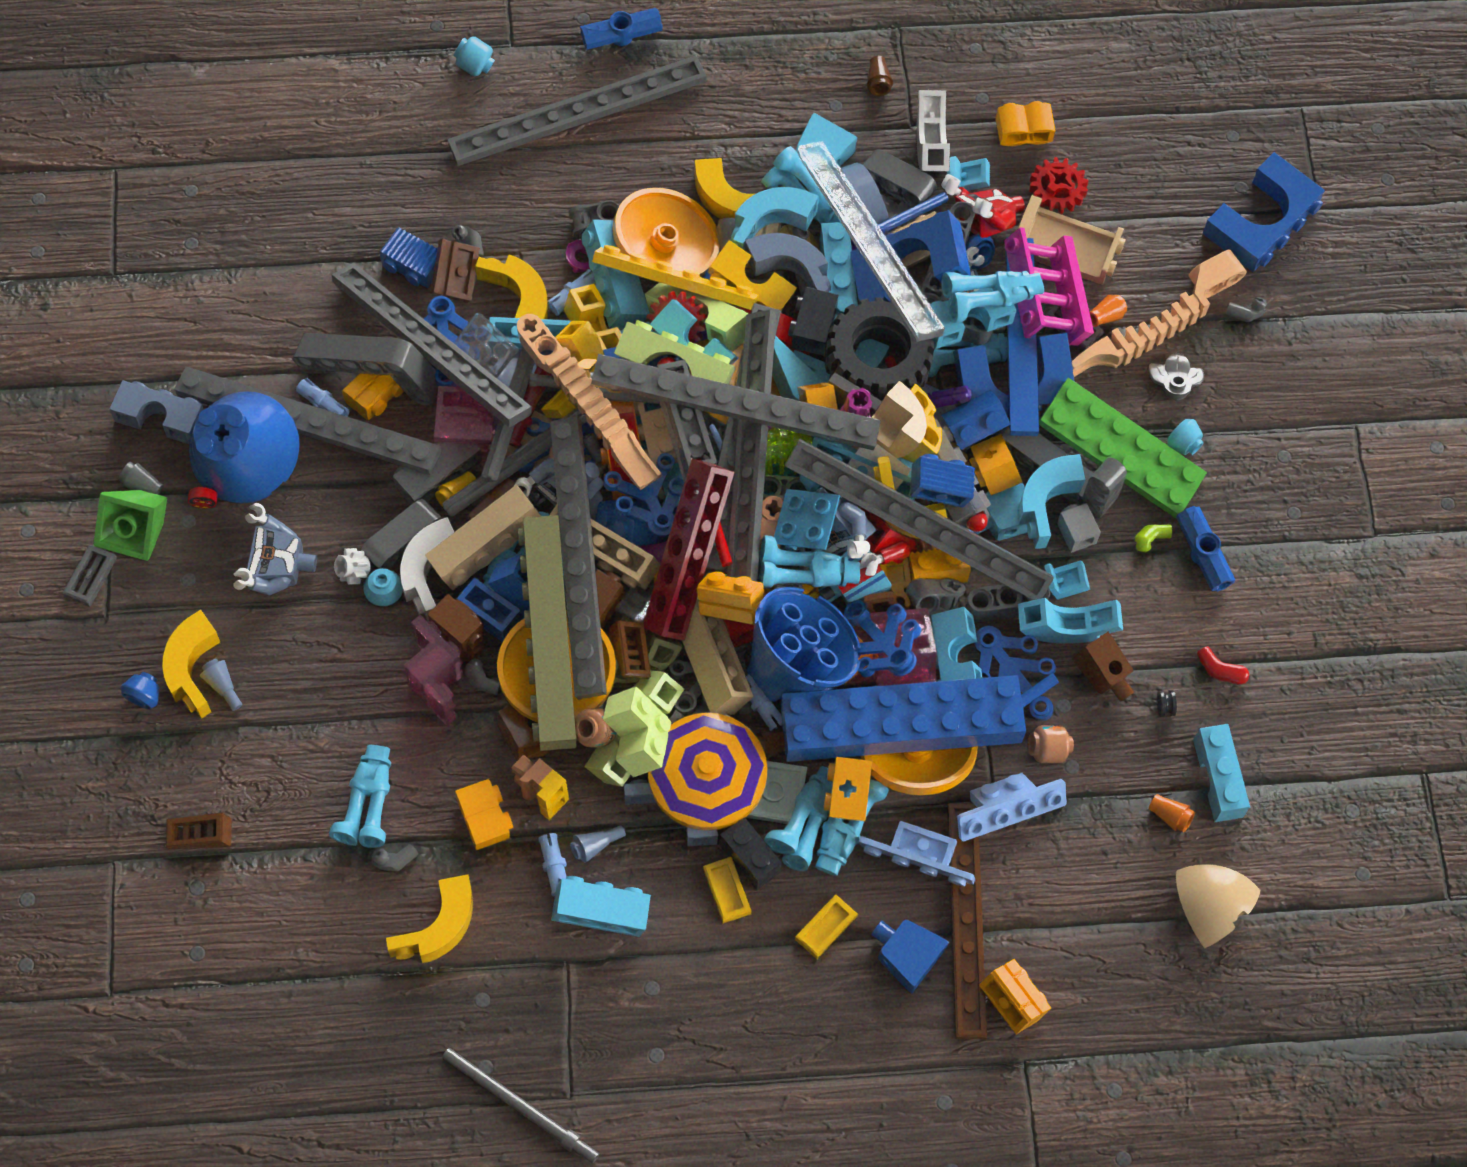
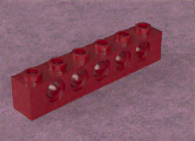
(688, 549)

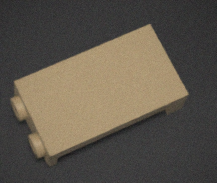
(1093, 245)

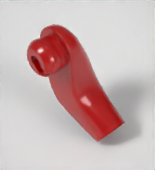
(1222, 671)

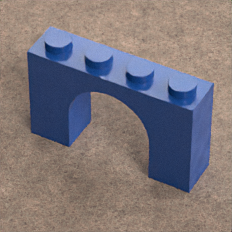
(938, 234)
(1255, 243)
(1053, 367)

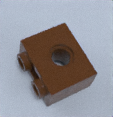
(610, 593)
(460, 626)
(519, 733)

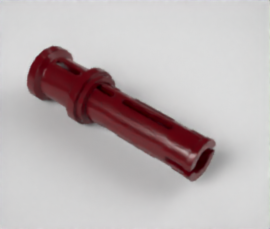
(532, 397)

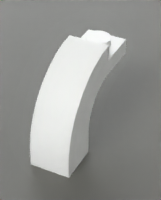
(931, 131)
(416, 565)

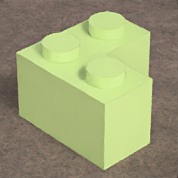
(641, 731)

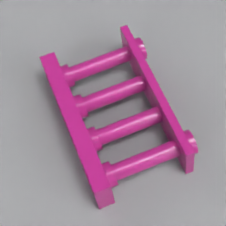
(1068, 283)

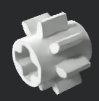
(352, 566)

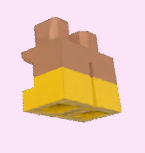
(543, 783)

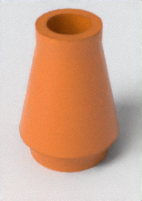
(1108, 310)
(1173, 813)

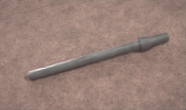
(569, 1139)

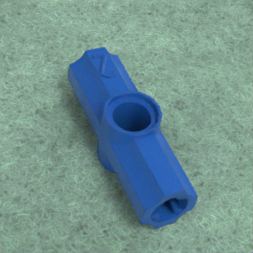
(608, 31)
(1199, 534)

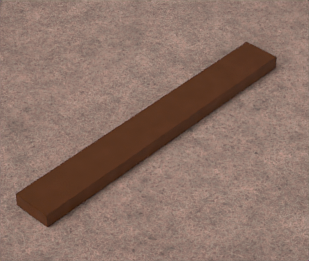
(967, 934)

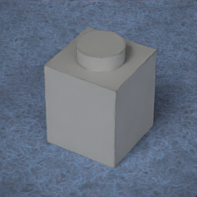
(1078, 527)

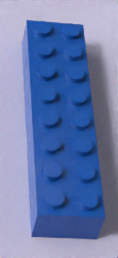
(902, 718)

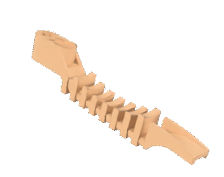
(1208, 280)
(615, 433)

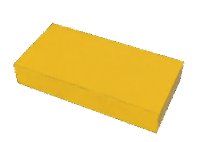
(727, 890)
(826, 926)

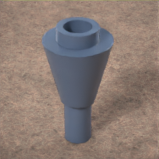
(218, 677)
(589, 844)

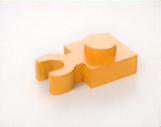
(899, 578)

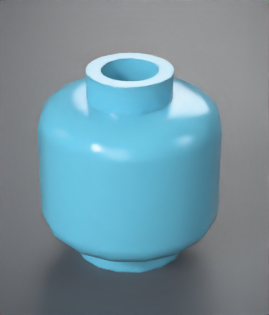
(474, 56)

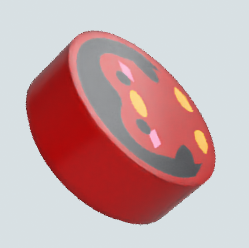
(202, 497)

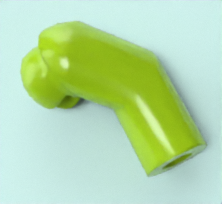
(1150, 533)

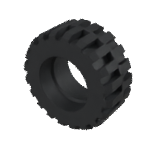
(876, 321)

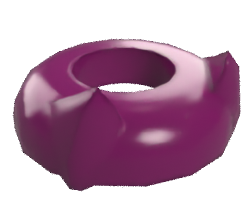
(572, 249)

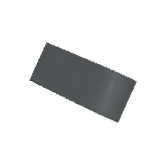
(899, 178)
(390, 542)
(995, 608)

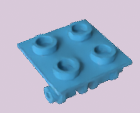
(806, 519)

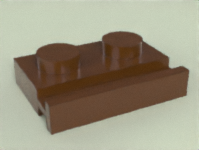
(455, 270)

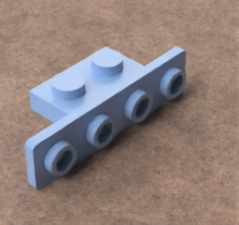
(1008, 803)
(921, 848)

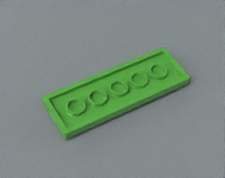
(1104, 432)

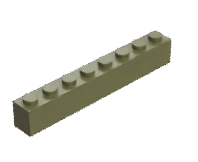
(549, 633)

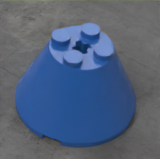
(244, 447)
(801, 644)

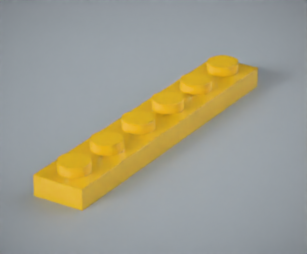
(664, 273)

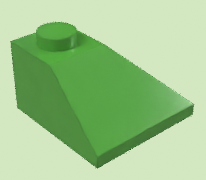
(129, 522)

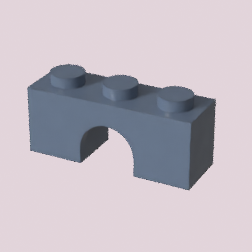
(137, 402)

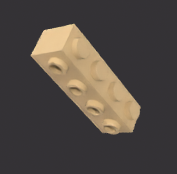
(482, 538)
(621, 556)
(716, 664)

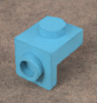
(971, 174)
(1068, 579)

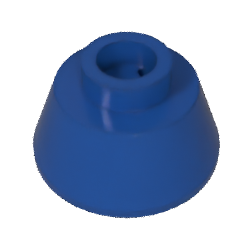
(985, 246)
(141, 690)

